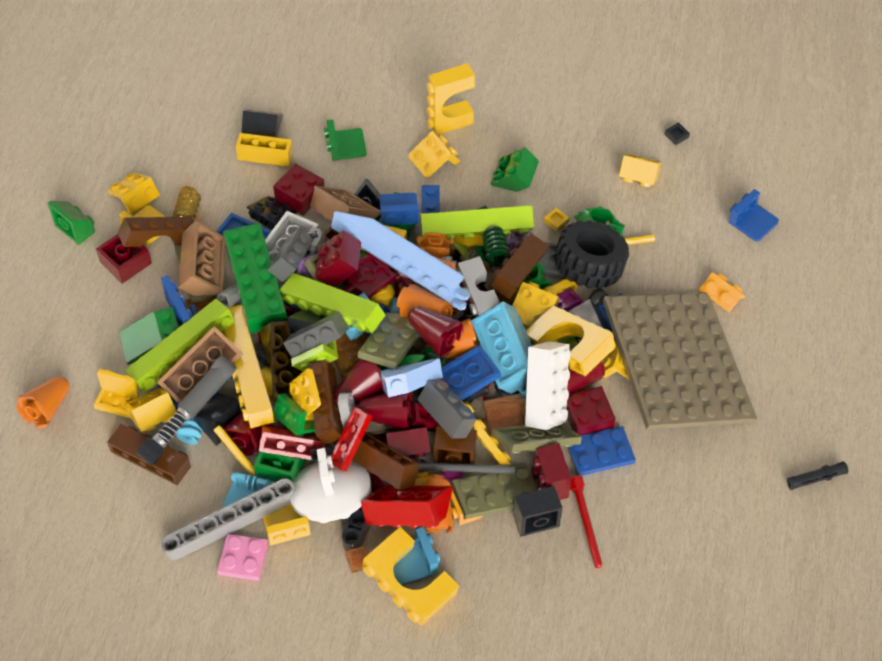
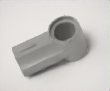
(229, 296)

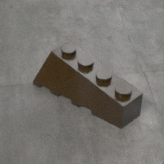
(462, 253)
(278, 357)

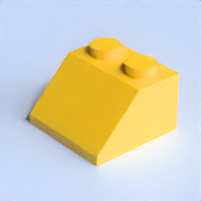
(639, 169)
(151, 409)

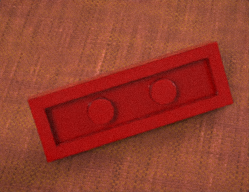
(350, 438)

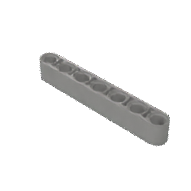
(221, 526)

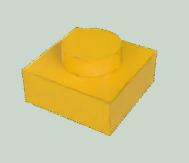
(556, 219)

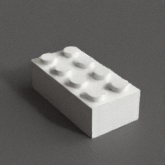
(283, 230)
(547, 385)

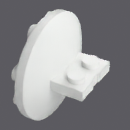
(327, 492)

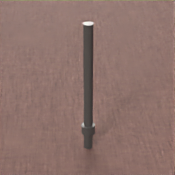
(478, 468)

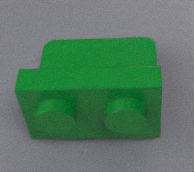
(344, 143)
(292, 416)

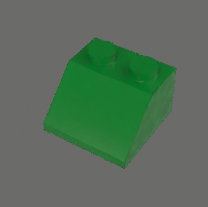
(71, 221)

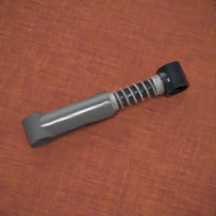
(188, 408)

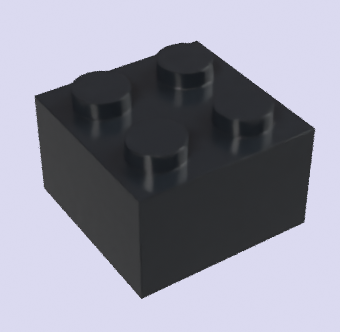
(537, 511)

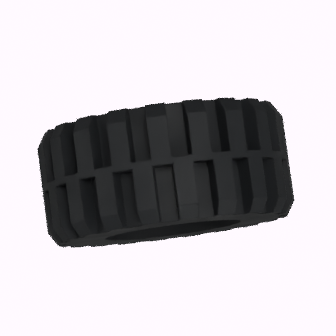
(591, 254)

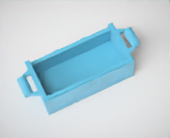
(506, 344)

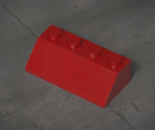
(407, 507)

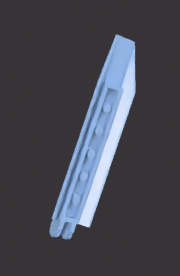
(404, 257)

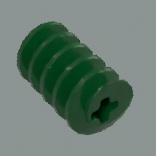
(495, 246)

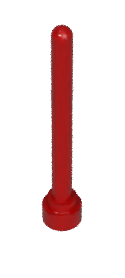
(577, 487)

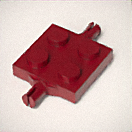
(370, 277)

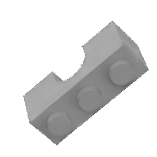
(475, 273)

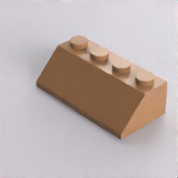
(328, 200)
(202, 261)
(196, 364)

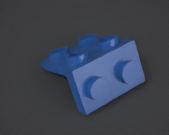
(399, 209)
(751, 217)

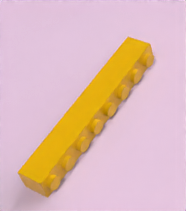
(248, 373)

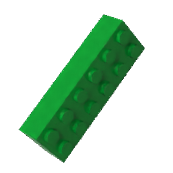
(254, 282)

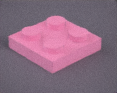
(243, 557)

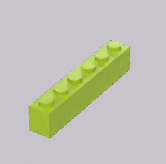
(475, 222)
(327, 300)
(168, 352)

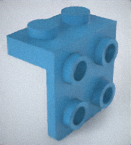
(419, 562)

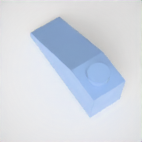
(410, 377)

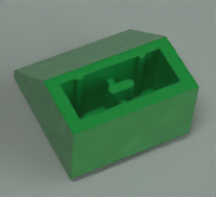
(515, 170)
(277, 466)

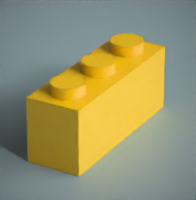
(264, 149)

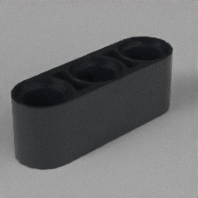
(354, 531)

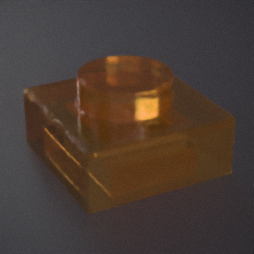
(355, 558)

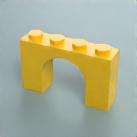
(440, 88)
(559, 323)
(418, 603)

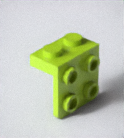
(316, 354)

